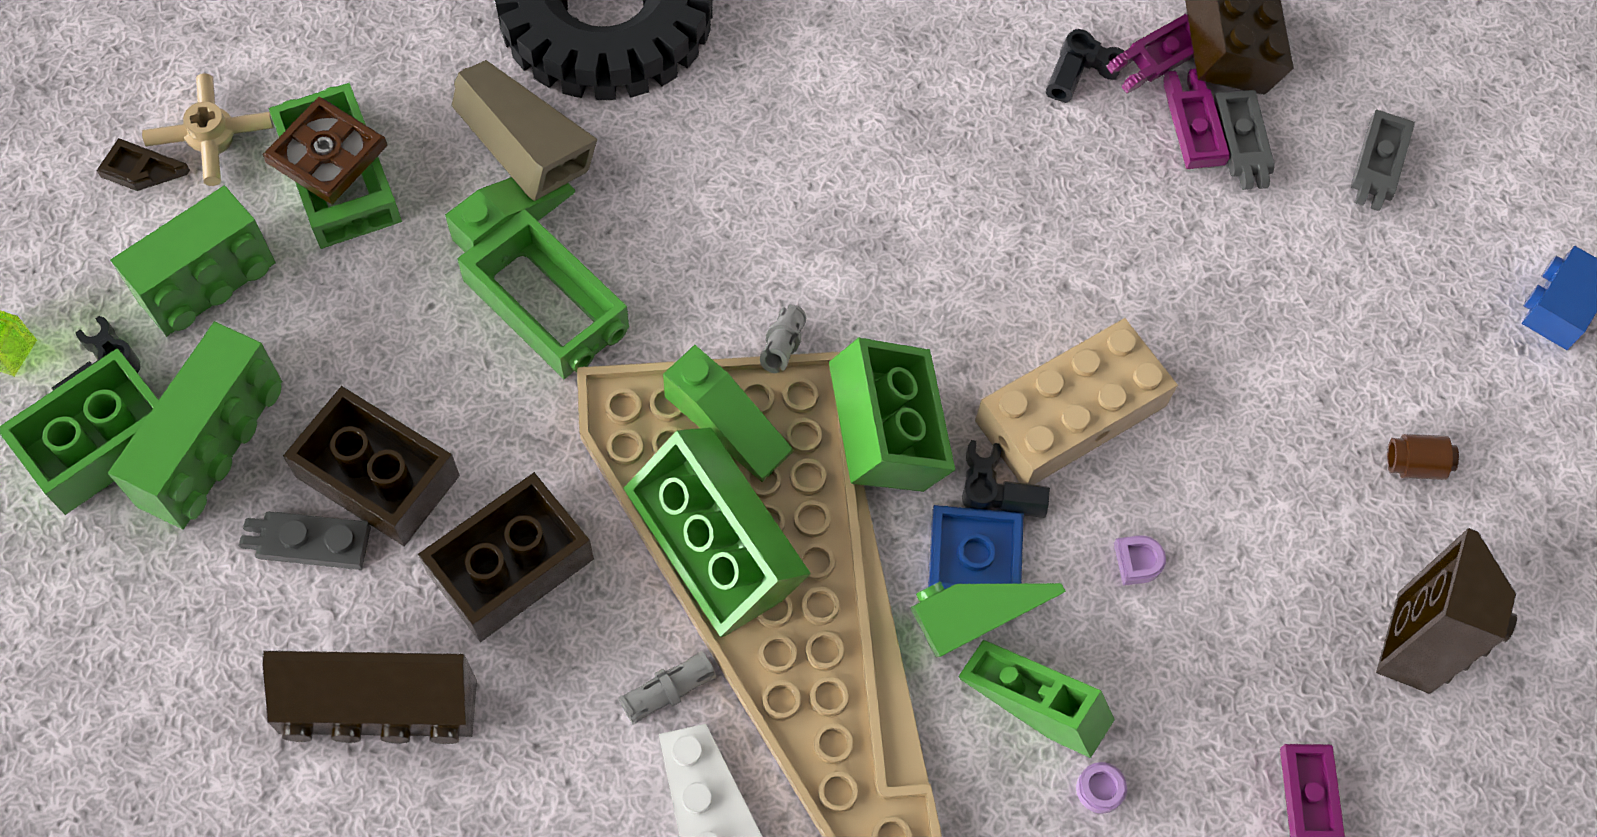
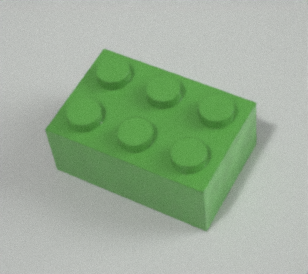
(195, 261)
(891, 415)
(80, 430)

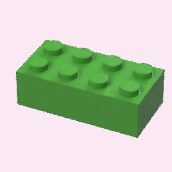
(198, 426)

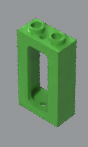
(355, 216)
(528, 238)

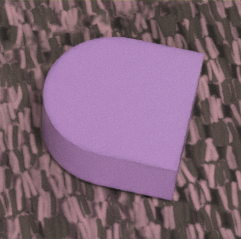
(1139, 559)

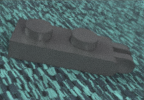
(1245, 138)
(1382, 158)
(308, 539)

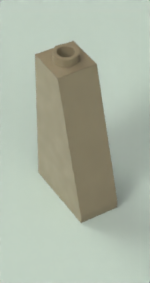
(522, 130)

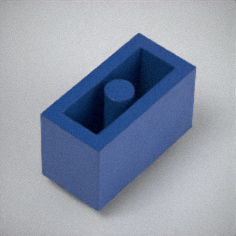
(1567, 301)

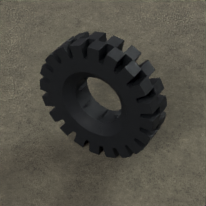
(604, 56)

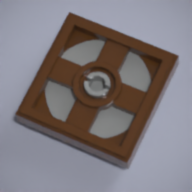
(325, 150)

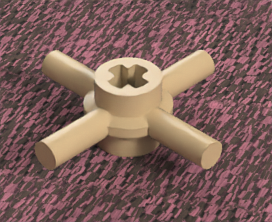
(207, 129)

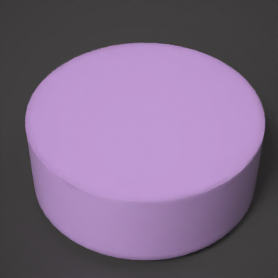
(1101, 787)

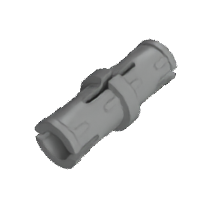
(783, 339)
(667, 687)

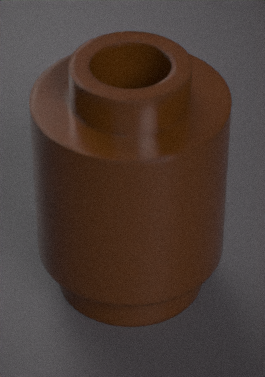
(1422, 456)

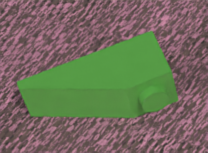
(494, 206)
(717, 402)
(970, 610)
(1040, 697)

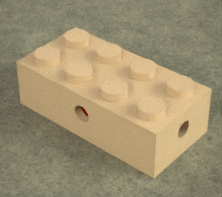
(1075, 402)

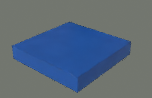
(975, 546)

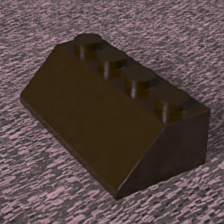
(1448, 616)
(369, 695)

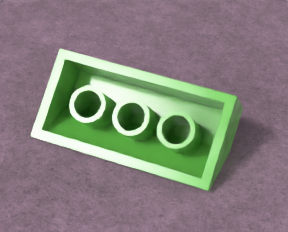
(715, 529)

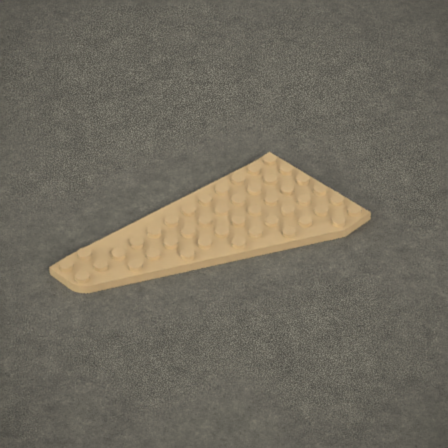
(826, 661)

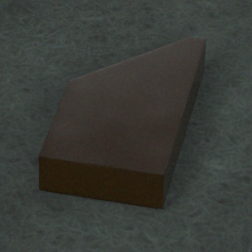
(139, 167)

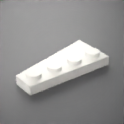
(702, 787)

